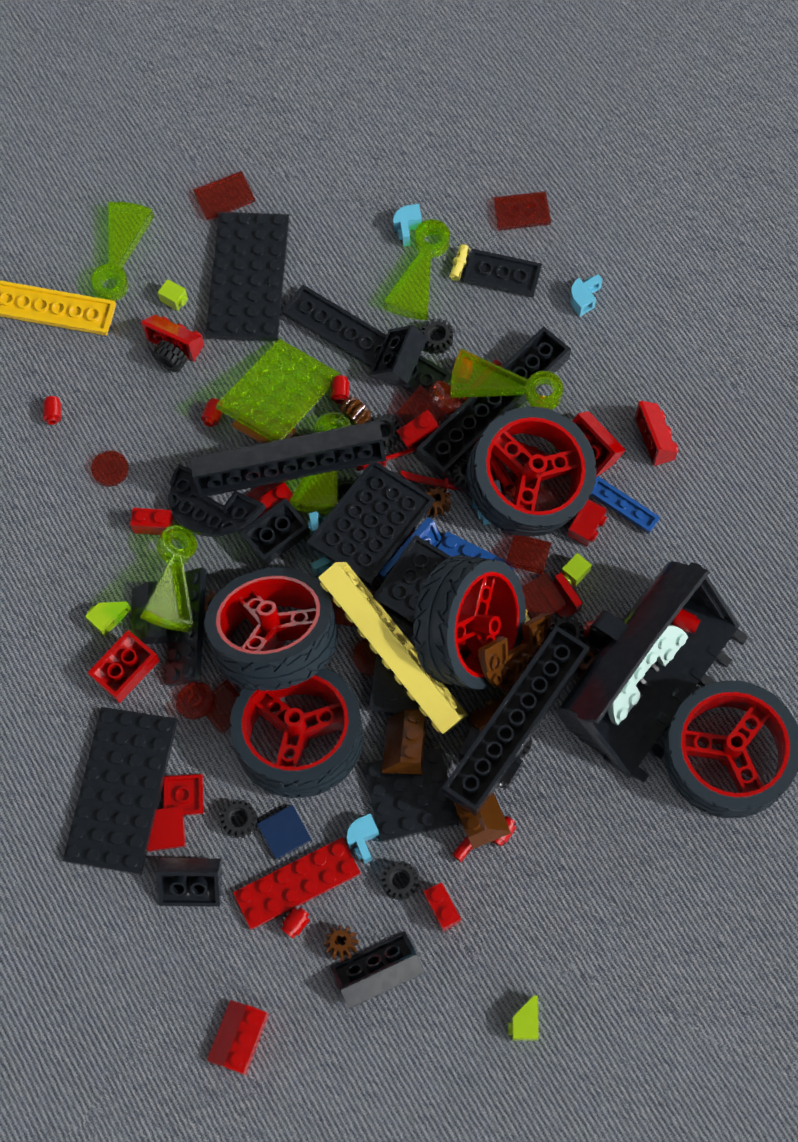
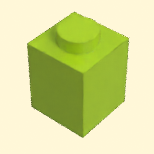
(172, 295)
(576, 569)

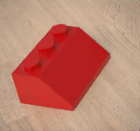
(161, 328)
(655, 433)
(605, 446)
(270, 495)
(124, 666)
(238, 1037)

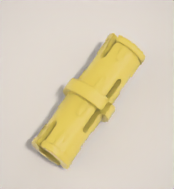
(459, 262)

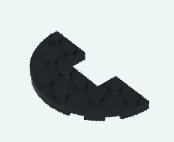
(205, 515)

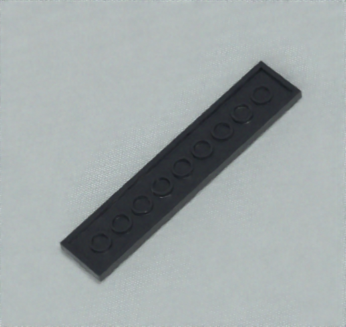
(353, 335)

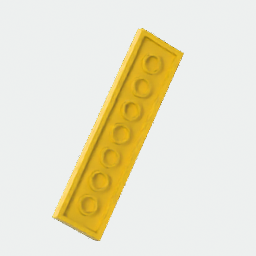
(56, 308)

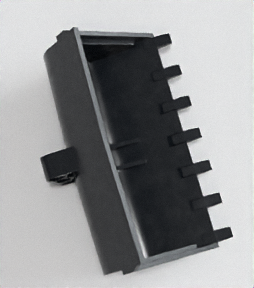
(662, 688)

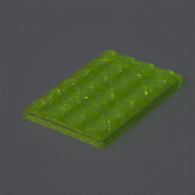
(277, 391)

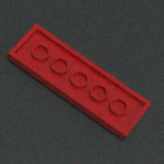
(297, 883)

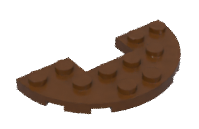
(505, 667)

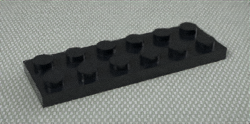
(186, 647)

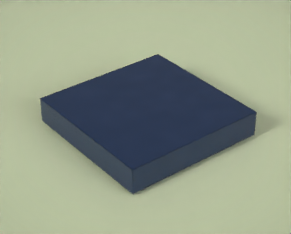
(284, 832)

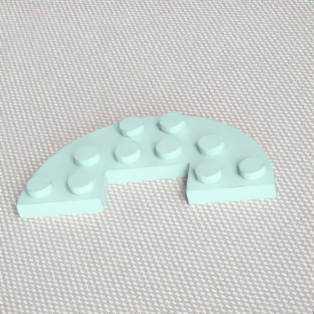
(663, 651)

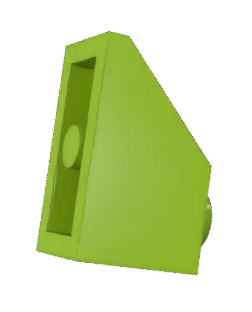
(107, 615)
(525, 1022)

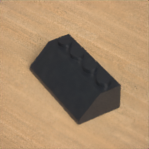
(377, 969)

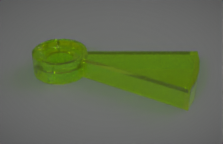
(125, 229)
(412, 291)
(480, 378)
(320, 491)
(170, 599)

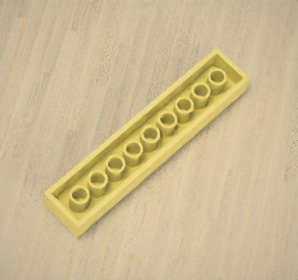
(392, 646)

